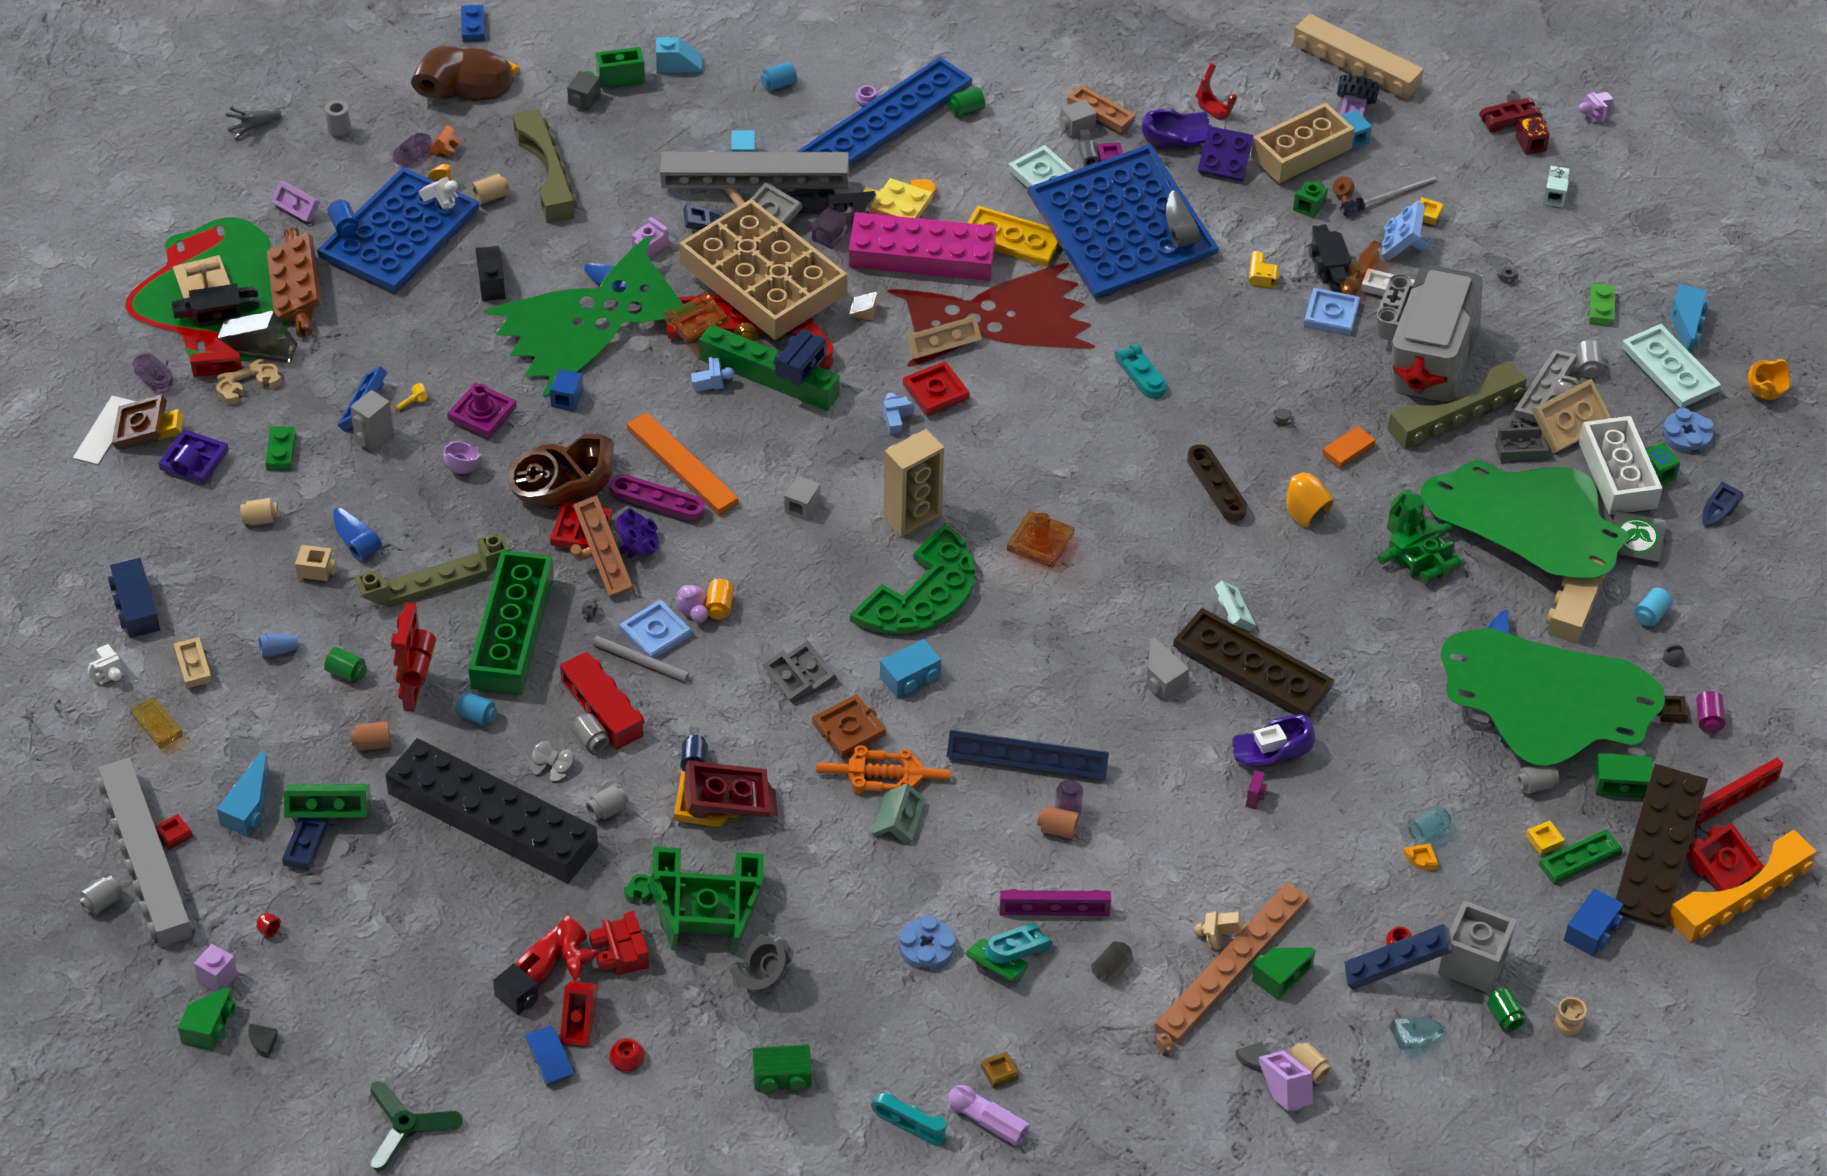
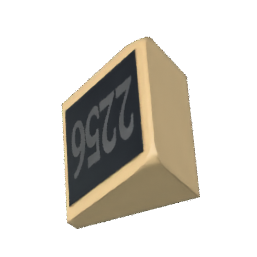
(864, 306)

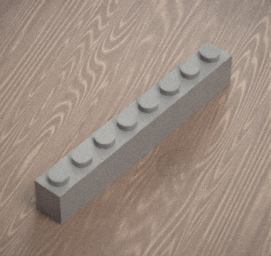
(753, 169)
(145, 853)

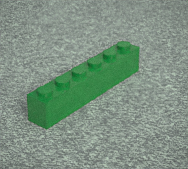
(757, 364)

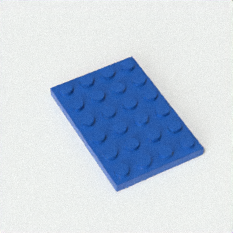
(397, 231)

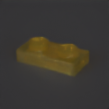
(156, 722)

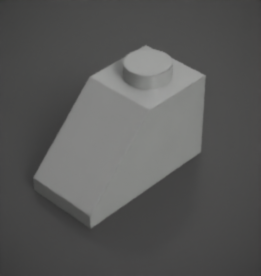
(1165, 671)

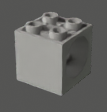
(1478, 946)

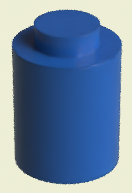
(343, 217)

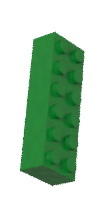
(511, 622)

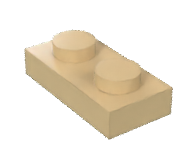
(192, 662)

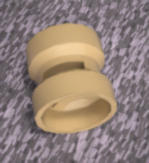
(1570, 1016)

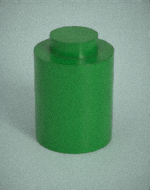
(967, 101)
(345, 665)

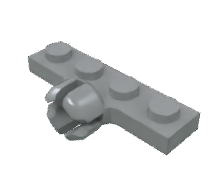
(1549, 383)

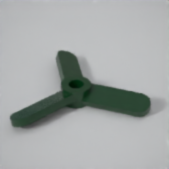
(416, 1123)

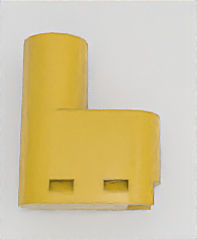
(1262, 274)

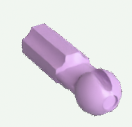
(988, 1114)

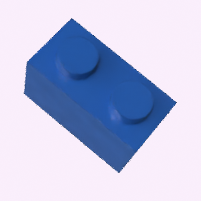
(1594, 922)

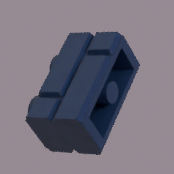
(800, 357)

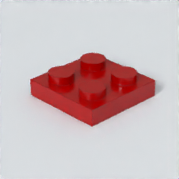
(936, 388)

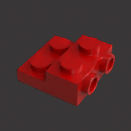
(1723, 857)

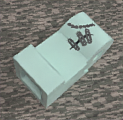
(1556, 184)

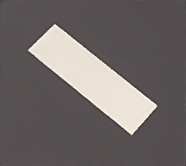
(101, 433)

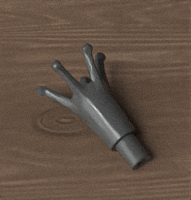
(251, 119)

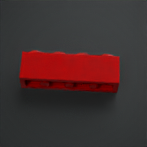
(600, 697)

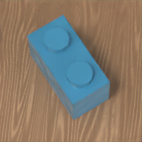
(910, 668)

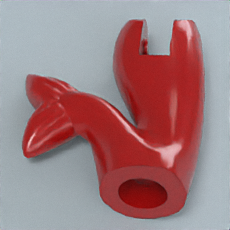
(563, 938)

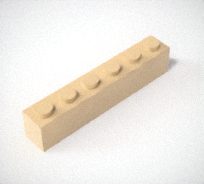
(1358, 56)

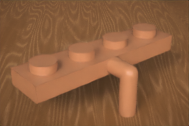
(601, 547)

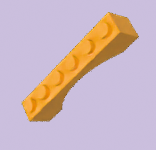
(1703, 911)

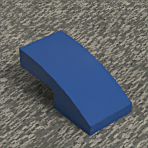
(549, 1055)

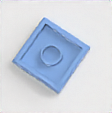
(1332, 311)
(655, 630)

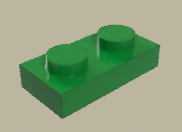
(280, 448)

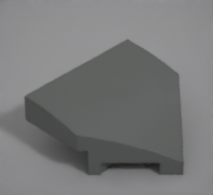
(1521, 442)

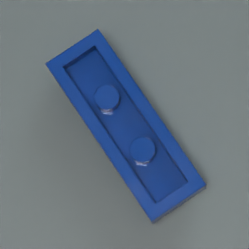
(372, 381)

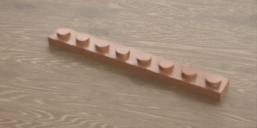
(1231, 963)

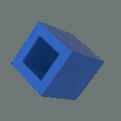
(566, 390)

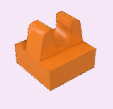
(444, 141)

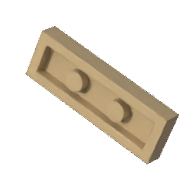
(943, 337)

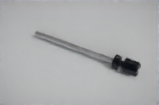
(1350, 206)

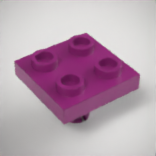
(482, 410)

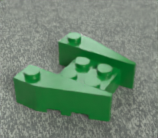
(705, 900)

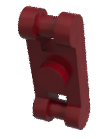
(1508, 113)

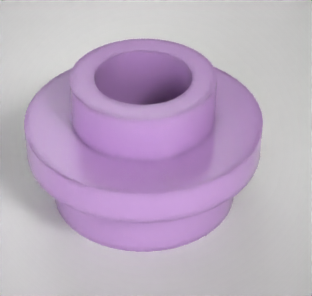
(866, 94)

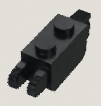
(1330, 256)

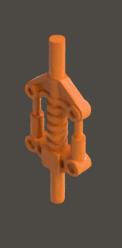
(911, 772)

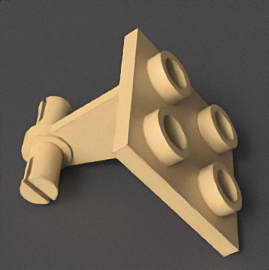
(200, 275)

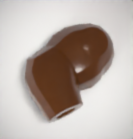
(462, 72)

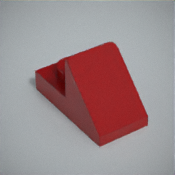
(215, 363)

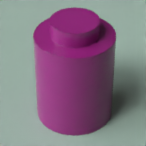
(1710, 711)

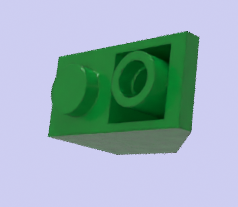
(206, 1019)

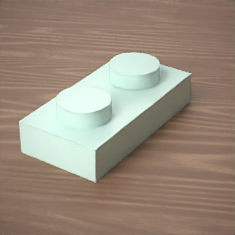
(1235, 606)

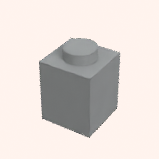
(1077, 117)
(802, 498)

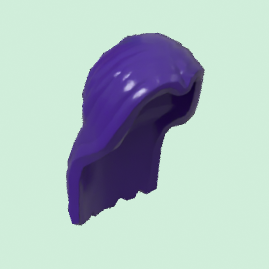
(1172, 128)
(1299, 736)

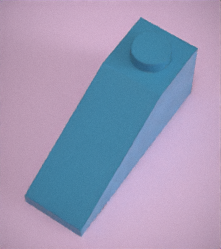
(245, 802)

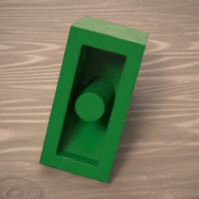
(1282, 968)

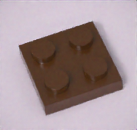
(139, 421)

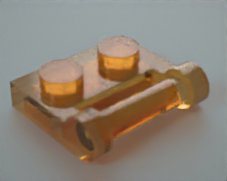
(697, 322)

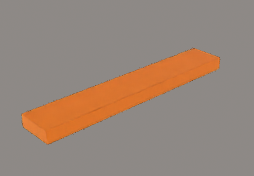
(682, 463)

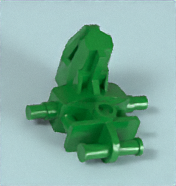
(1418, 540)

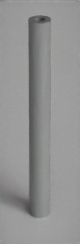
(641, 658)

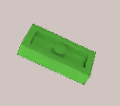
(1602, 304)

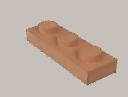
(1106, 110)

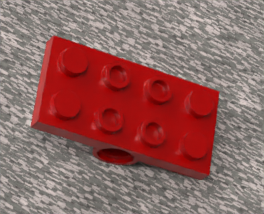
(411, 656)

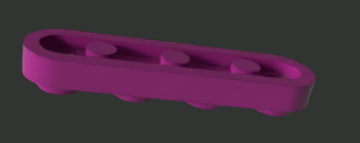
(657, 497)

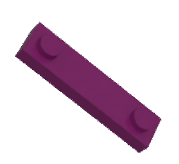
(1054, 903)

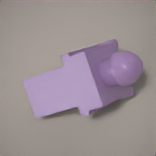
(1596, 106)

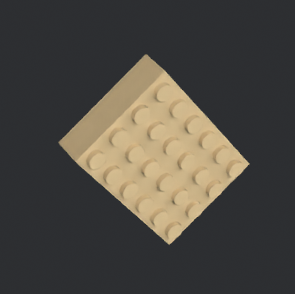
(763, 269)

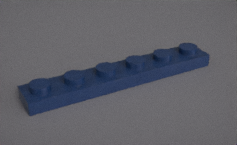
(1027, 754)

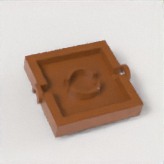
(849, 725)

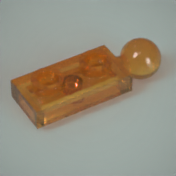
(1368, 259)

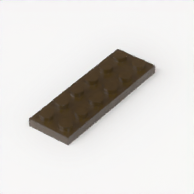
(1253, 662)
(1660, 845)

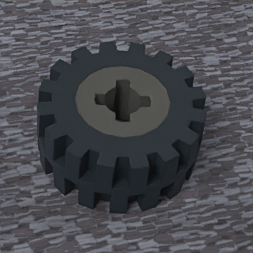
(1358, 87)

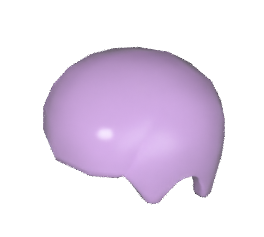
(461, 457)

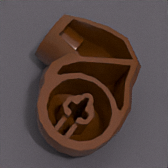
(561, 473)

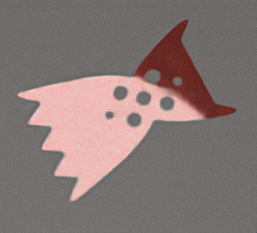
(1034, 297)

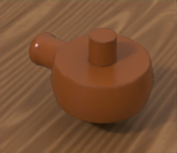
(1343, 188)

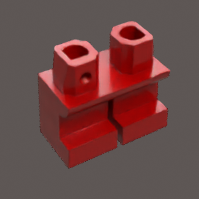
(624, 943)

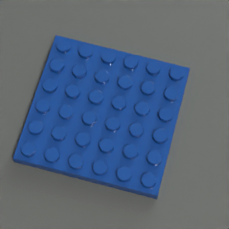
(1116, 220)

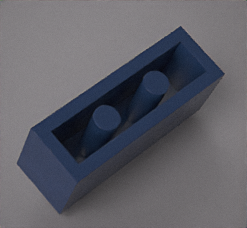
(133, 598)

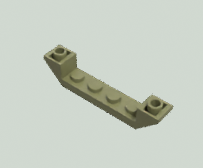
(434, 578)

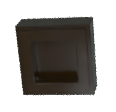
(1674, 709)

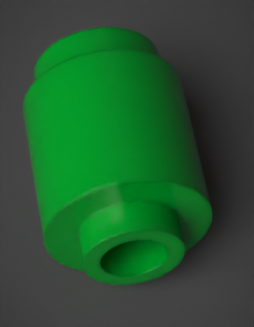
(1506, 1009)

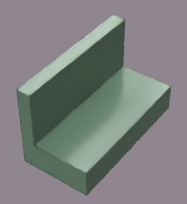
(899, 813)

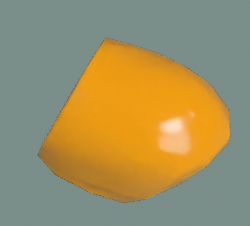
(1305, 497)

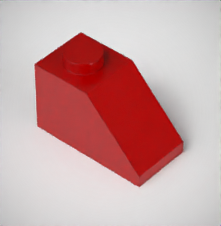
(578, 1012)

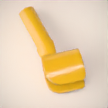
(419, 395)

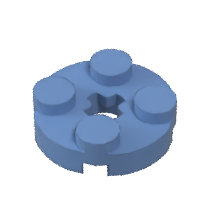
(1684, 419)
(927, 930)

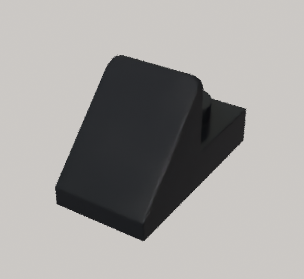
(856, 201)

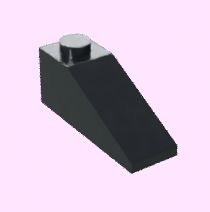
(490, 273)

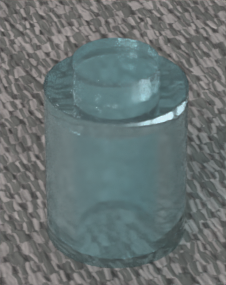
(1429, 824)

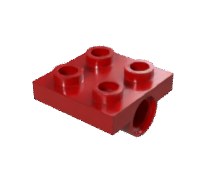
(568, 528)

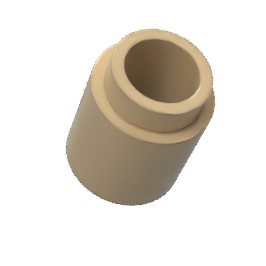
(259, 512)
(1312, 1060)

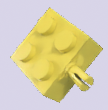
(900, 200)

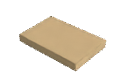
(1564, 414)

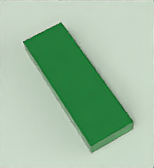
(1580, 856)

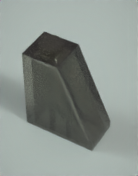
(259, 337)

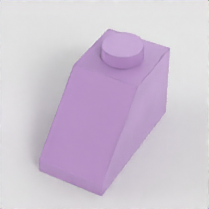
(1287, 1080)

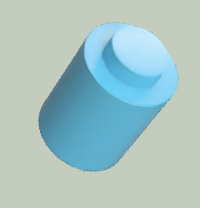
(1653, 607)

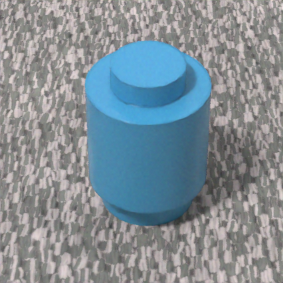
(476, 709)

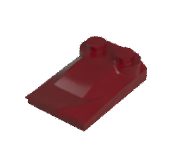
(728, 790)

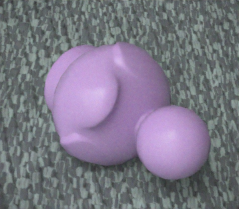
(692, 602)

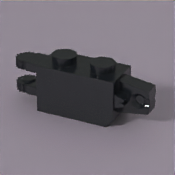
(216, 304)

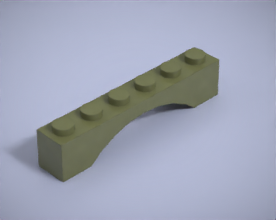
(555, 194)
(1418, 422)

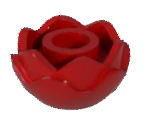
(627, 1062)

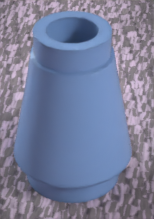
(277, 644)

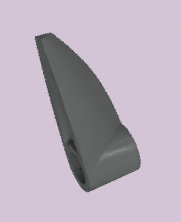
(1180, 222)

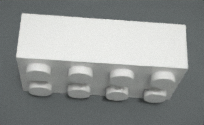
(1620, 465)

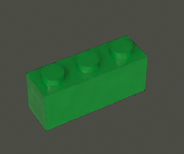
(326, 800)

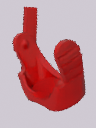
(1209, 102)

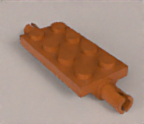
(294, 280)

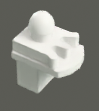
(443, 190)
(107, 667)

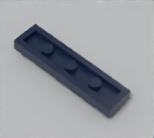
(1398, 956)

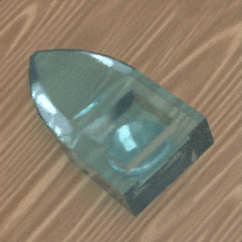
(1415, 1032)

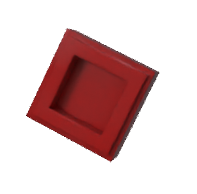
(173, 831)

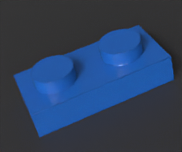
(472, 23)

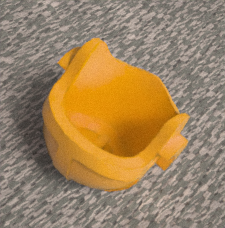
(1769, 379)

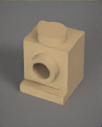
(315, 563)

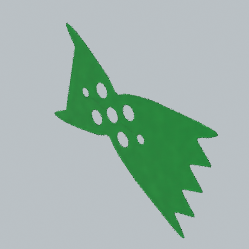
(547, 319)

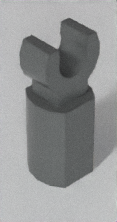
(1087, 148)

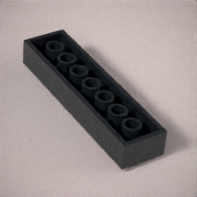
(492, 810)

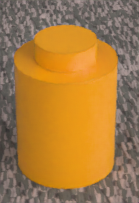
(719, 598)

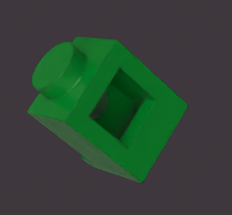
(1313, 193)

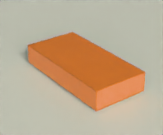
(1348, 447)

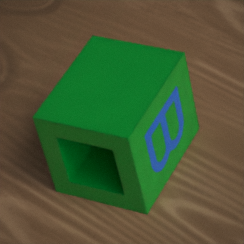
(1664, 462)

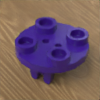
(637, 534)

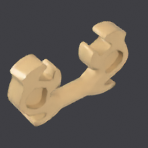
(229, 389)

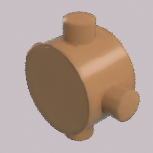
(1164, 1043)

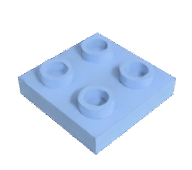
(1404, 231)

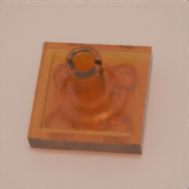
(1040, 538)

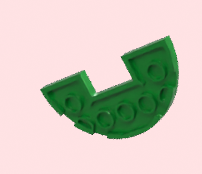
(932, 598)

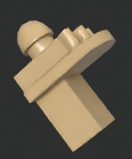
(1219, 925)

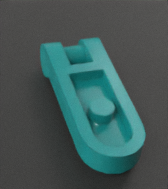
(1141, 371)
(1017, 944)
(910, 1119)

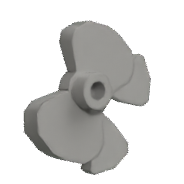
(545, 755)

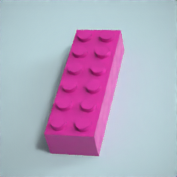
(922, 246)

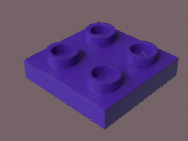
(1225, 153)
(193, 456)

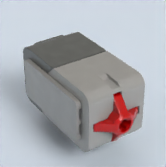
(1430, 329)

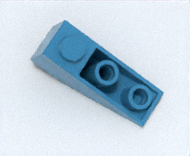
(1687, 312)

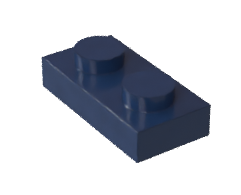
(304, 843)

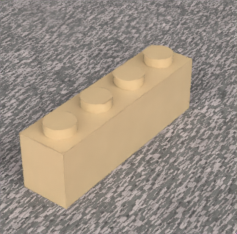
(1574, 605)

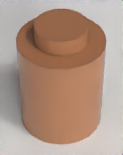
(371, 736)
(1058, 822)

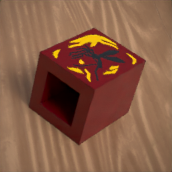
(1532, 135)

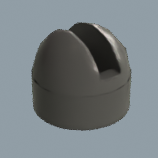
(1674, 655)

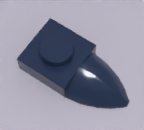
(699, 217)
(1721, 503)

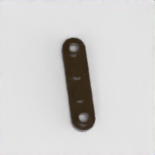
(1217, 482)

